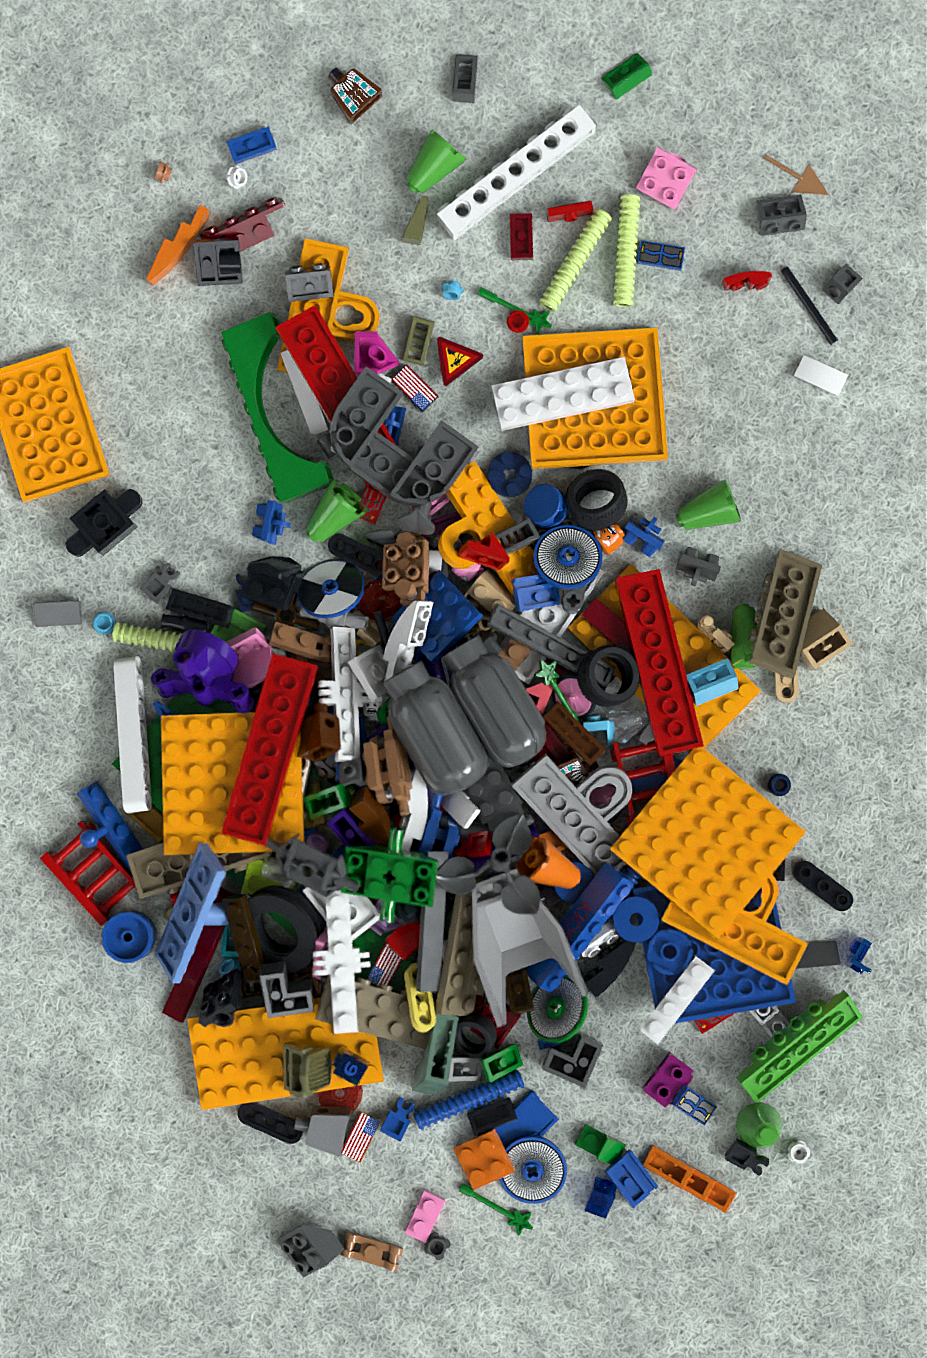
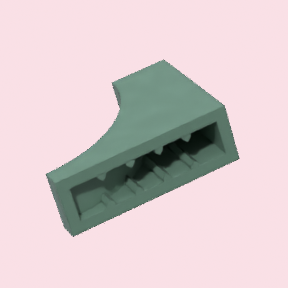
(434, 1067)

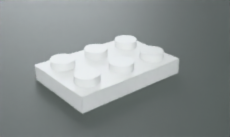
(362, 911)

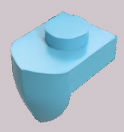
(596, 723)

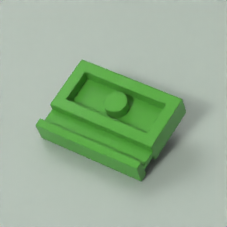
(239, 624)

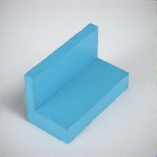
(712, 681)

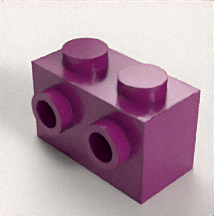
(668, 1079)

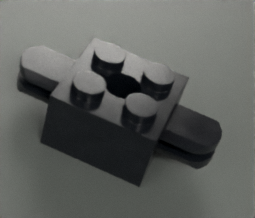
(103, 522)

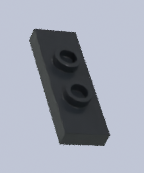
(200, 608)

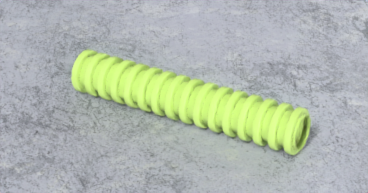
(626, 250)
(575, 259)
(145, 637)

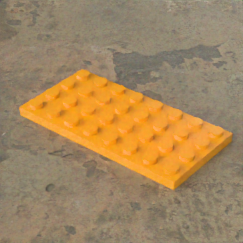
(696, 654)
(246, 1058)

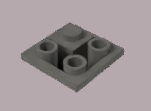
(310, 1248)

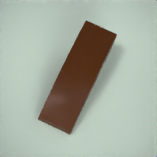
(371, 815)

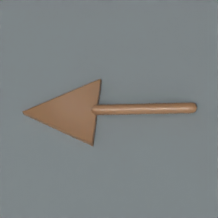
(807, 183)

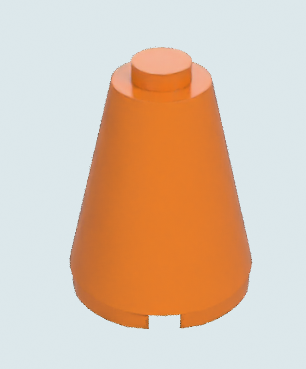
(547, 865)

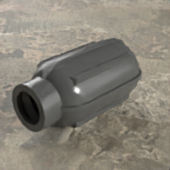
(495, 704)
(435, 731)

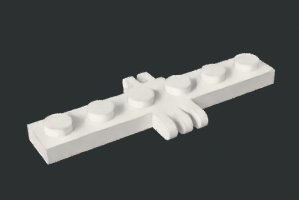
(344, 692)
(341, 962)

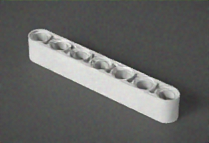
(132, 734)

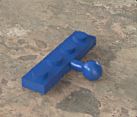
(109, 823)

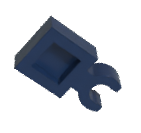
(244, 605)

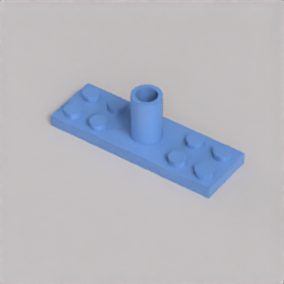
(191, 912)

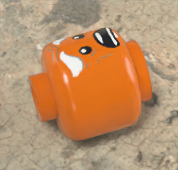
(609, 538)

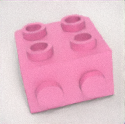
(253, 657)

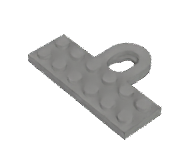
(571, 813)

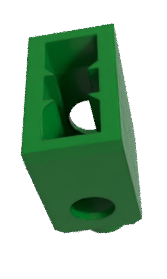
(339, 798)

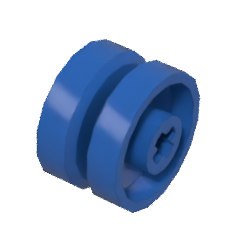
(119, 946)

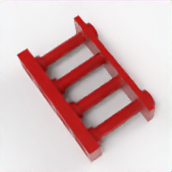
(665, 766)
(70, 877)

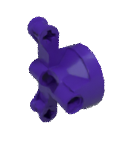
(204, 671)

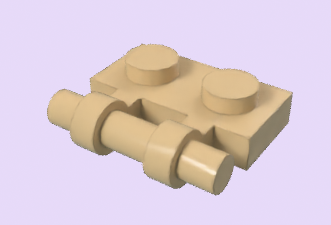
(719, 638)

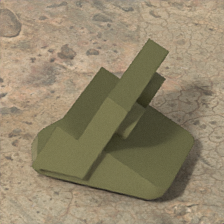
(306, 1069)

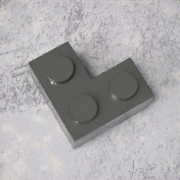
(282, 996)
(575, 1066)

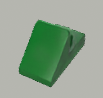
(501, 1062)
(600, 1144)

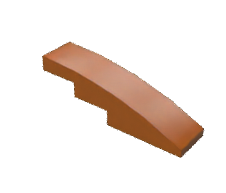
(172, 252)
(690, 1179)

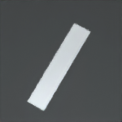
(307, 401)

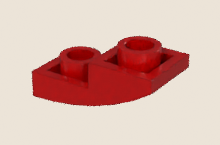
(753, 279)

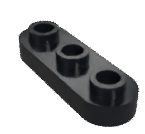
(350, 553)
(813, 881)
(259, 1122)

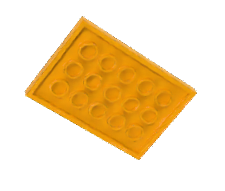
(48, 426)

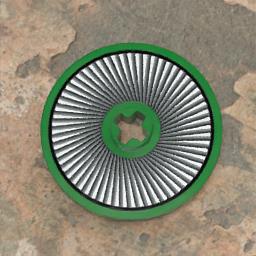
(569, 1018)

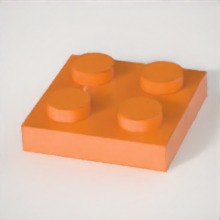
(484, 1159)

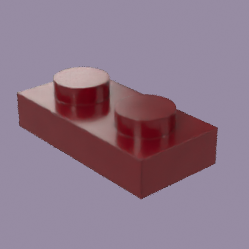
(521, 236)

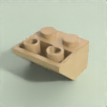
(823, 640)

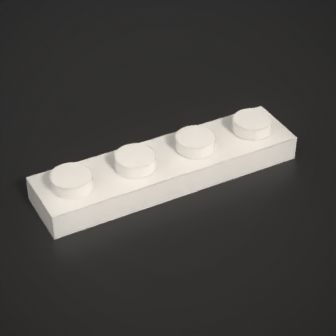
(677, 1000)

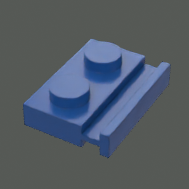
(534, 593)
(630, 1178)

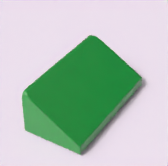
(627, 75)

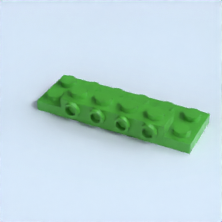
(798, 1044)

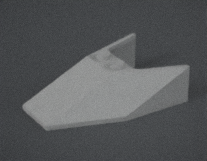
(514, 941)

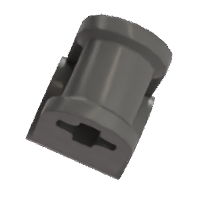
(578, 594)

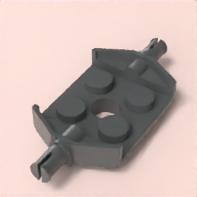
(327, 871)

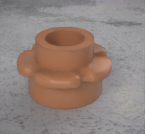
(163, 172)

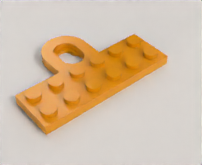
(336, 257)
(480, 515)
(749, 937)

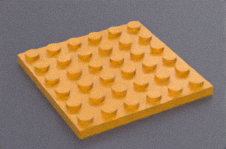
(607, 435)
(198, 780)
(708, 841)

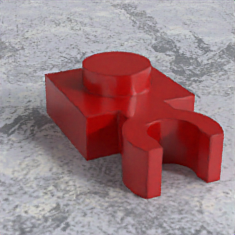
(476, 846)

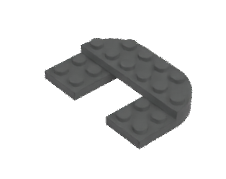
(383, 463)

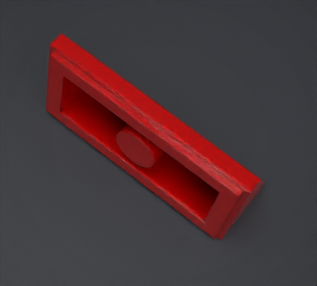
(404, 940)

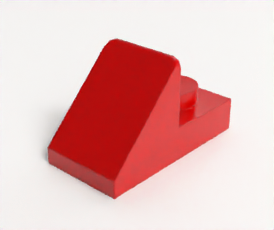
(487, 553)

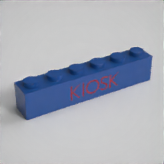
(584, 922)

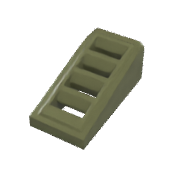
(415, 228)
(424, 322)

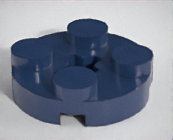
(510, 487)

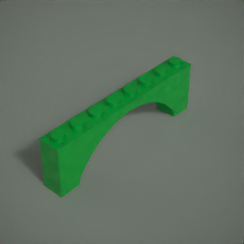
(249, 351)

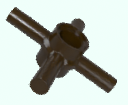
(298, 620)

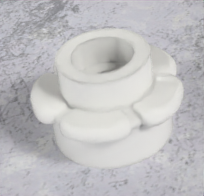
(236, 177)
(804, 1154)

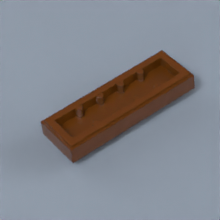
(573, 733)

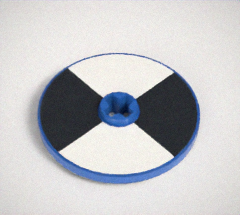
(333, 603)

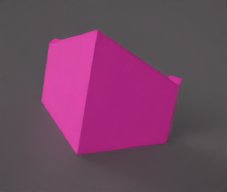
(372, 353)

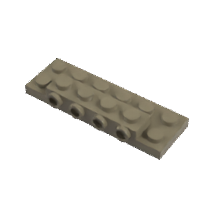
(784, 613)
(161, 873)
(459, 974)
(378, 1013)

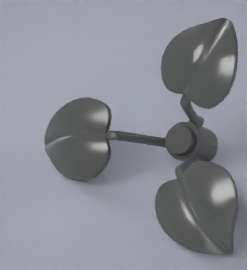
(415, 521)
(509, 837)

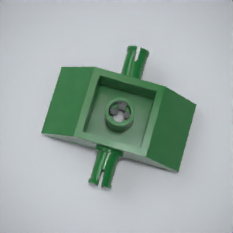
(413, 871)

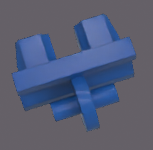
(395, 422)
(273, 522)
(635, 530)

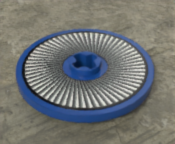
(559, 571)
(550, 1170)

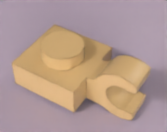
(371, 634)

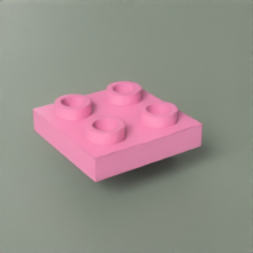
(666, 177)

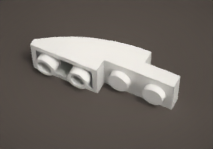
(407, 634)
(415, 822)

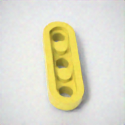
(424, 1009)

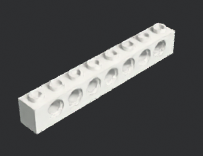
(572, 117)

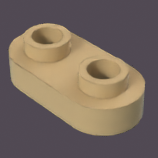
(792, 684)

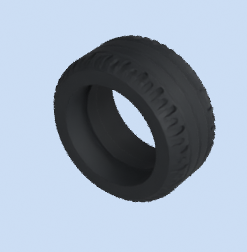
(589, 482)
(627, 667)

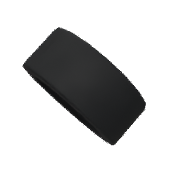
(482, 1024)

